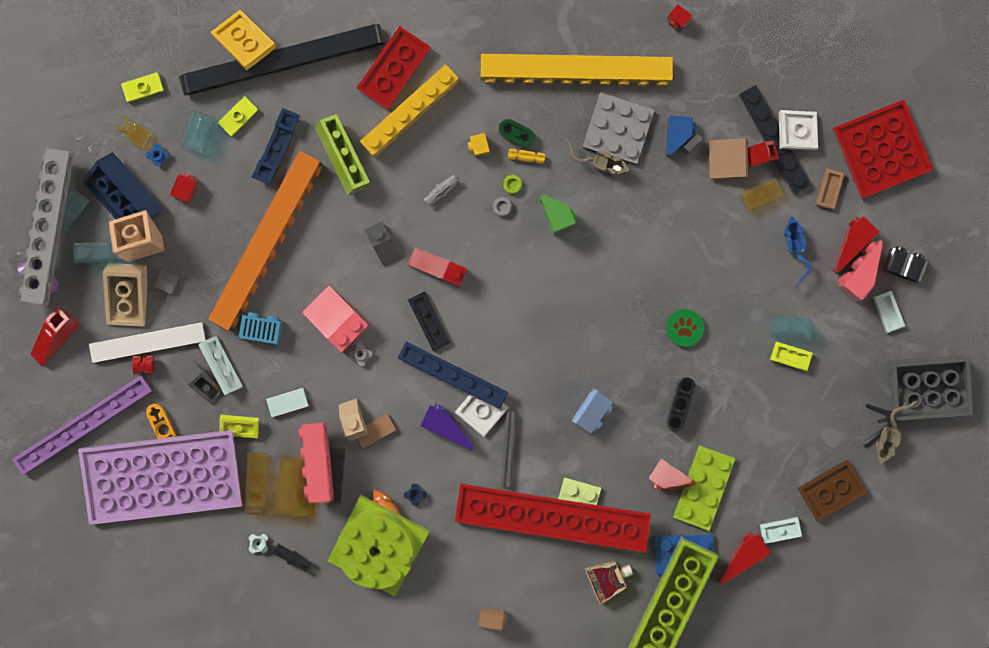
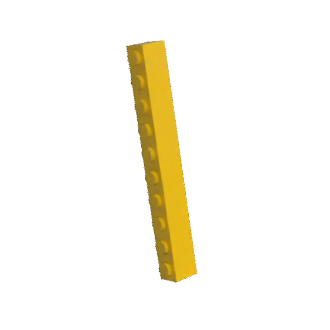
(576, 69)

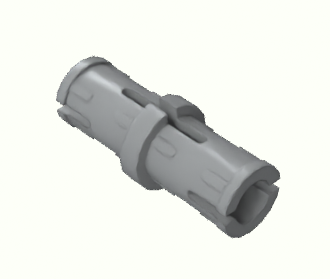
(440, 190)

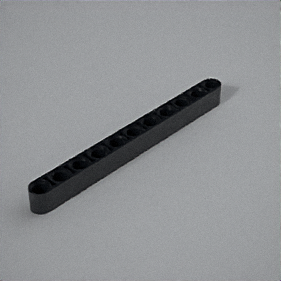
(283, 59)

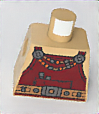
(608, 579)

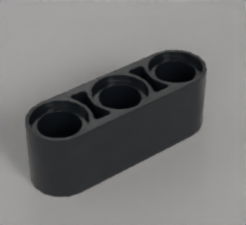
(687, 397)
(337, 460)

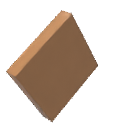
(728, 158)

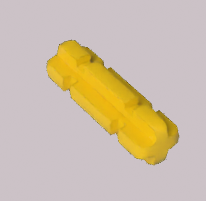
(526, 156)

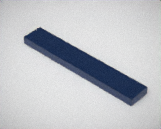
(453, 375)

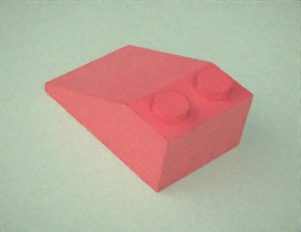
(335, 319)

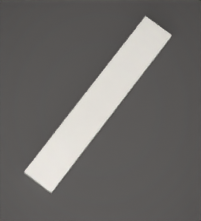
(147, 342)

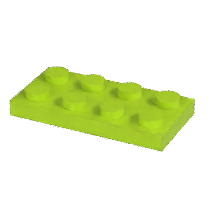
(700, 502)

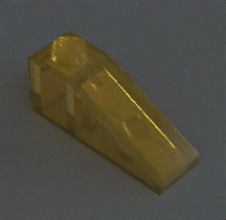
(255, 483)

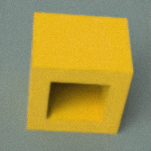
(478, 145)

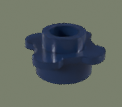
(420, 494)

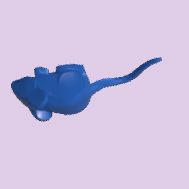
(796, 243)

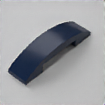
(276, 147)

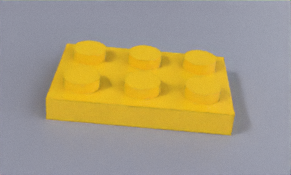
(243, 40)

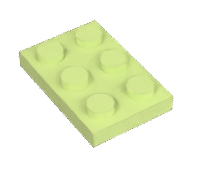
(579, 492)

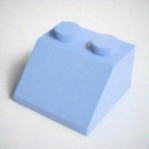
(592, 411)

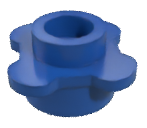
(162, 155)

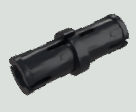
(291, 557)

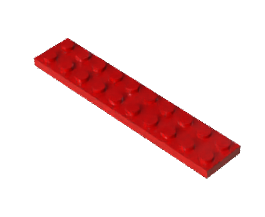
(553, 517)

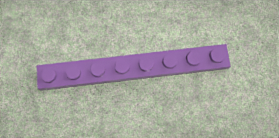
(82, 425)

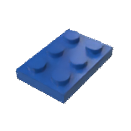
(666, 545)

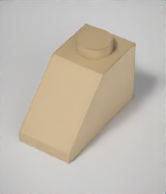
(352, 420)

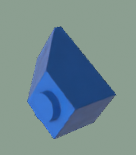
(679, 132)

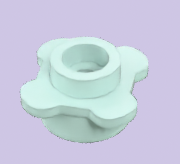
(253, 543)

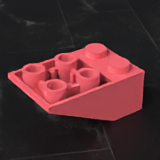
(863, 273)

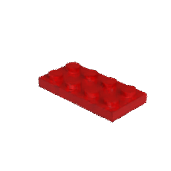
(393, 68)

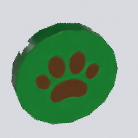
(684, 327)

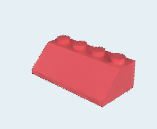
(317, 462)

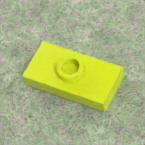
(142, 87)
(238, 116)
(791, 356)

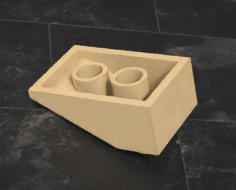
(125, 294)

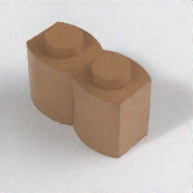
(492, 619)

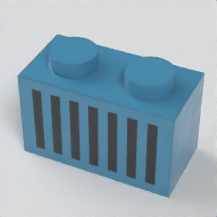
(260, 329)

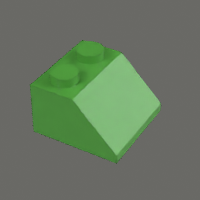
(558, 214)

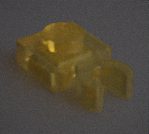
(136, 134)

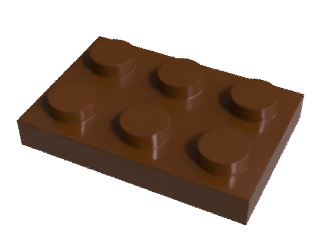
(832, 490)

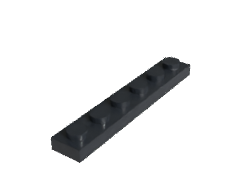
(769, 131)

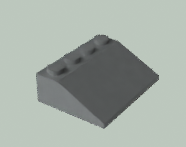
(936, 384)

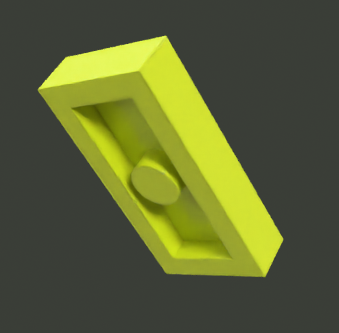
(240, 425)

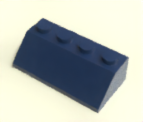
(119, 189)

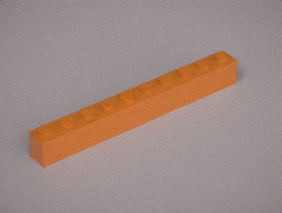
(265, 240)

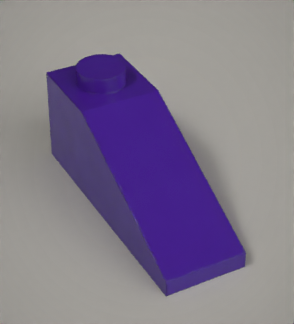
(442, 424)

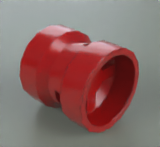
(143, 365)

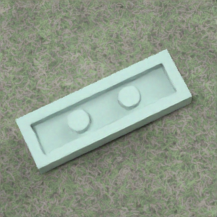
(220, 365)

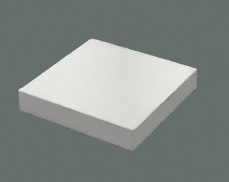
(798, 130)
(480, 414)

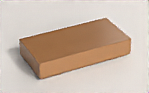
(830, 189)
(376, 430)

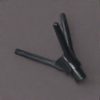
(883, 420)

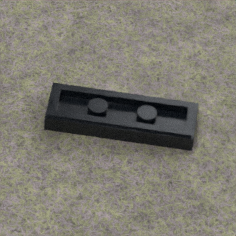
(428, 321)

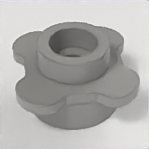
(360, 349)

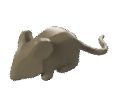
(603, 162)
(889, 438)

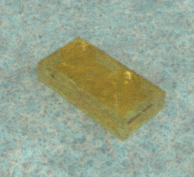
(761, 194)

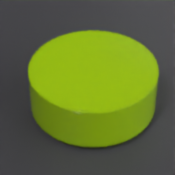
(512, 184)

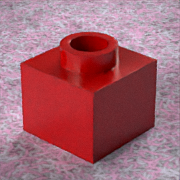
(679, 17)

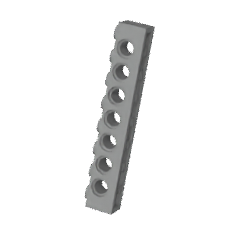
(52, 236)

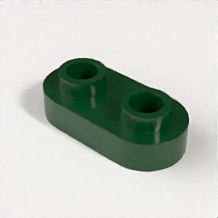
(517, 132)

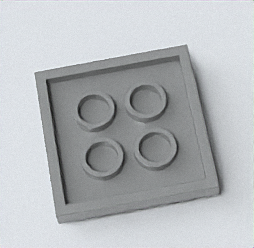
(618, 128)

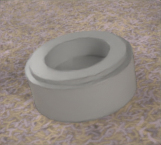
(502, 206)

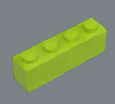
(342, 154)

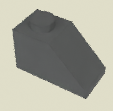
(382, 243)
(201, 382)

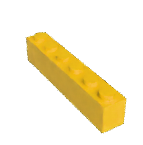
(409, 111)

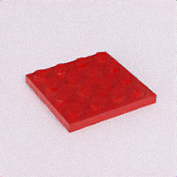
(882, 149)

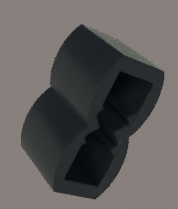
(905, 265)

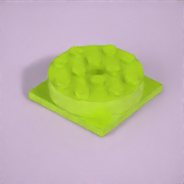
(391, 533)

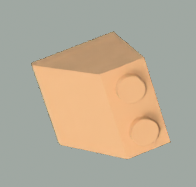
(135, 237)

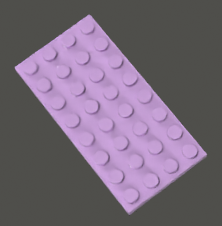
(160, 477)

